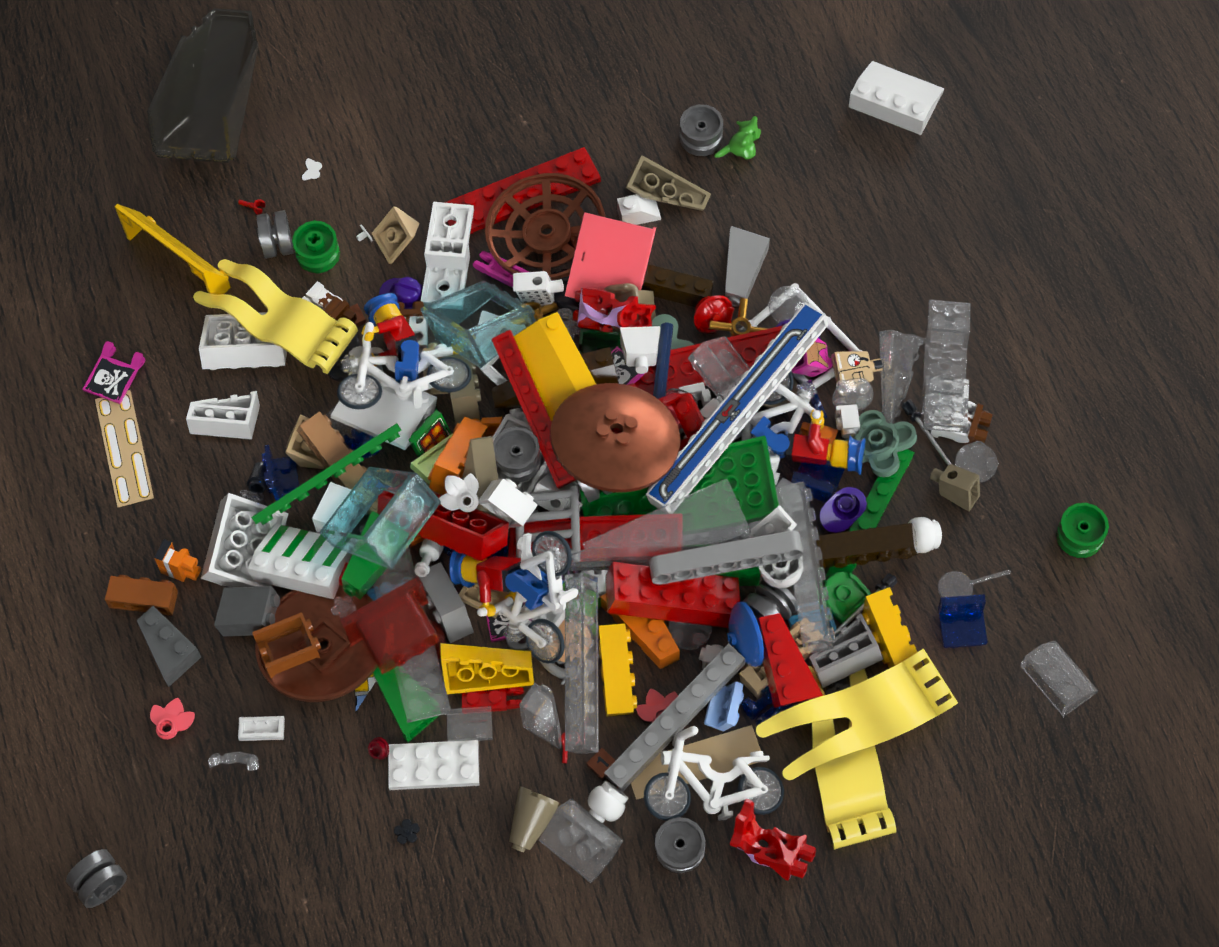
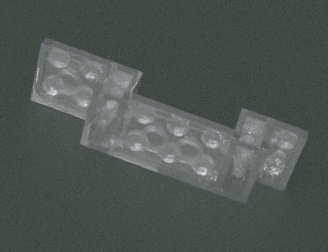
(944, 367)

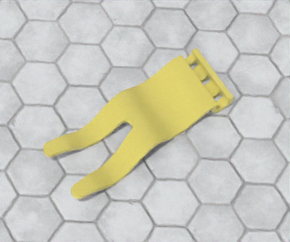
(290, 321)
(877, 708)
(851, 786)

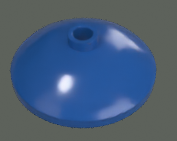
(745, 634)

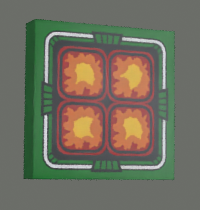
(430, 433)

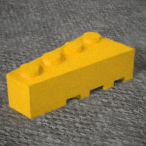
(887, 630)
(616, 669)

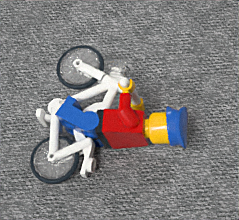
(402, 358)
(801, 447)
(528, 580)

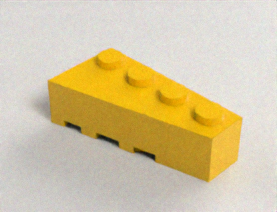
(484, 668)

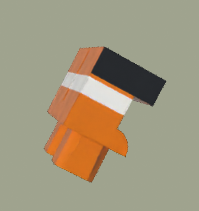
(176, 564)

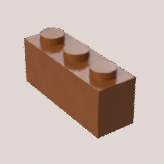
(141, 594)

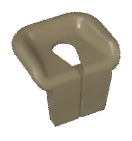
(625, 290)

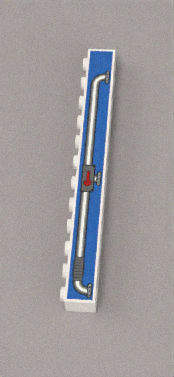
(739, 406)

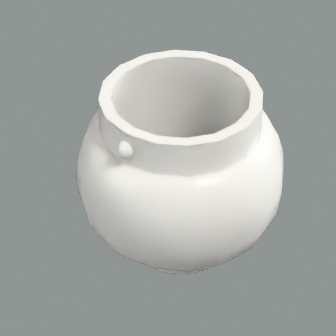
(927, 534)
(607, 802)

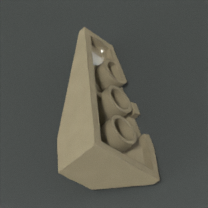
(662, 185)
(482, 464)

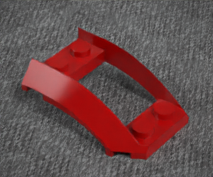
(686, 412)

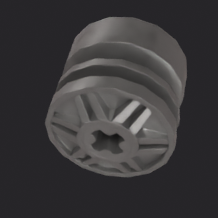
(771, 601)

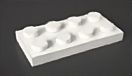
(433, 765)

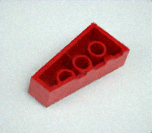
(784, 665)

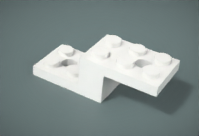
(447, 250)

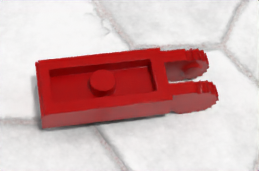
(495, 698)

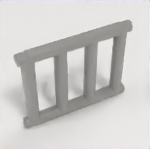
(573, 513)

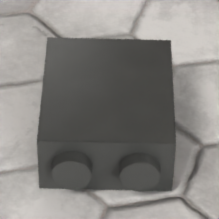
(246, 610)

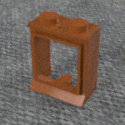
(279, 630)

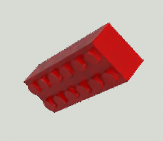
(465, 532)
(693, 601)

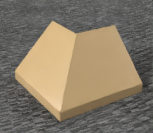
(395, 233)
(299, 450)

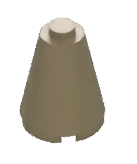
(530, 818)

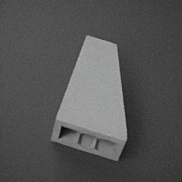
(744, 262)

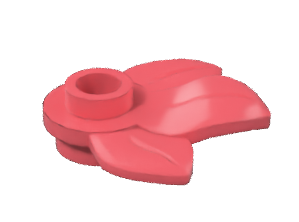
(654, 705)
(172, 716)

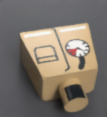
(854, 365)

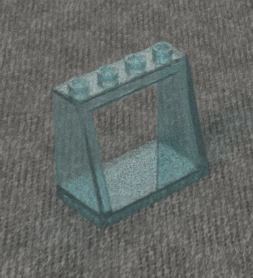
(475, 343)
(394, 526)

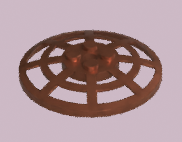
(538, 221)

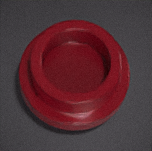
(378, 748)

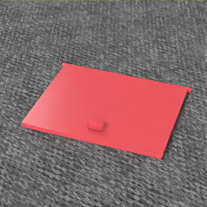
(609, 254)

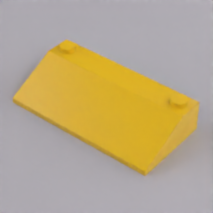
(134, 221)
(553, 361)

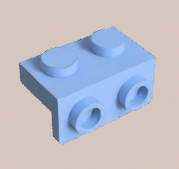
(723, 707)

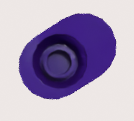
(406, 290)
(842, 509)

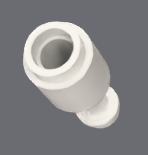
(430, 552)

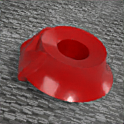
(712, 308)

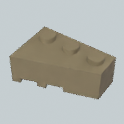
(465, 400)

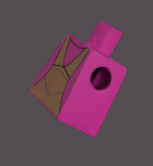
(814, 360)

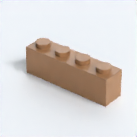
(329, 448)

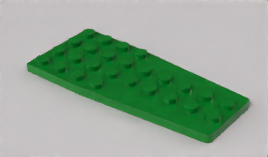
(742, 463)

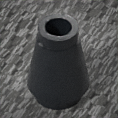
(256, 481)

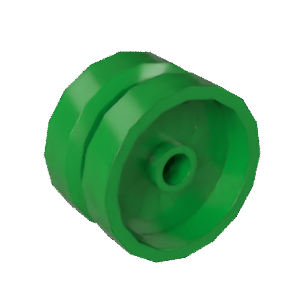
(316, 246)
(1082, 530)

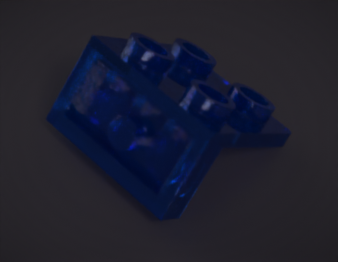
(280, 474)
(819, 478)
(962, 621)

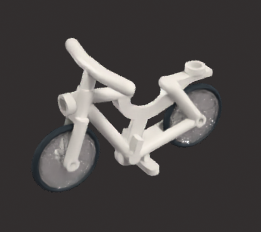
(669, 796)

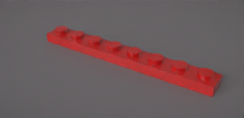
(530, 402)

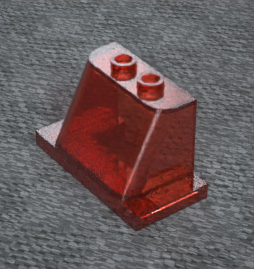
(393, 626)

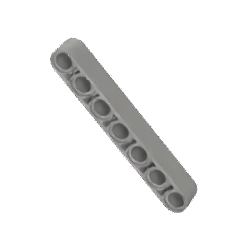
(726, 557)

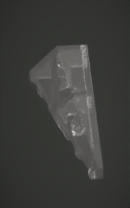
(897, 356)

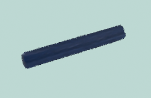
(663, 360)

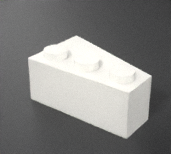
(224, 417)

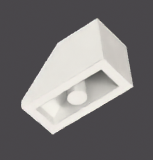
(637, 210)

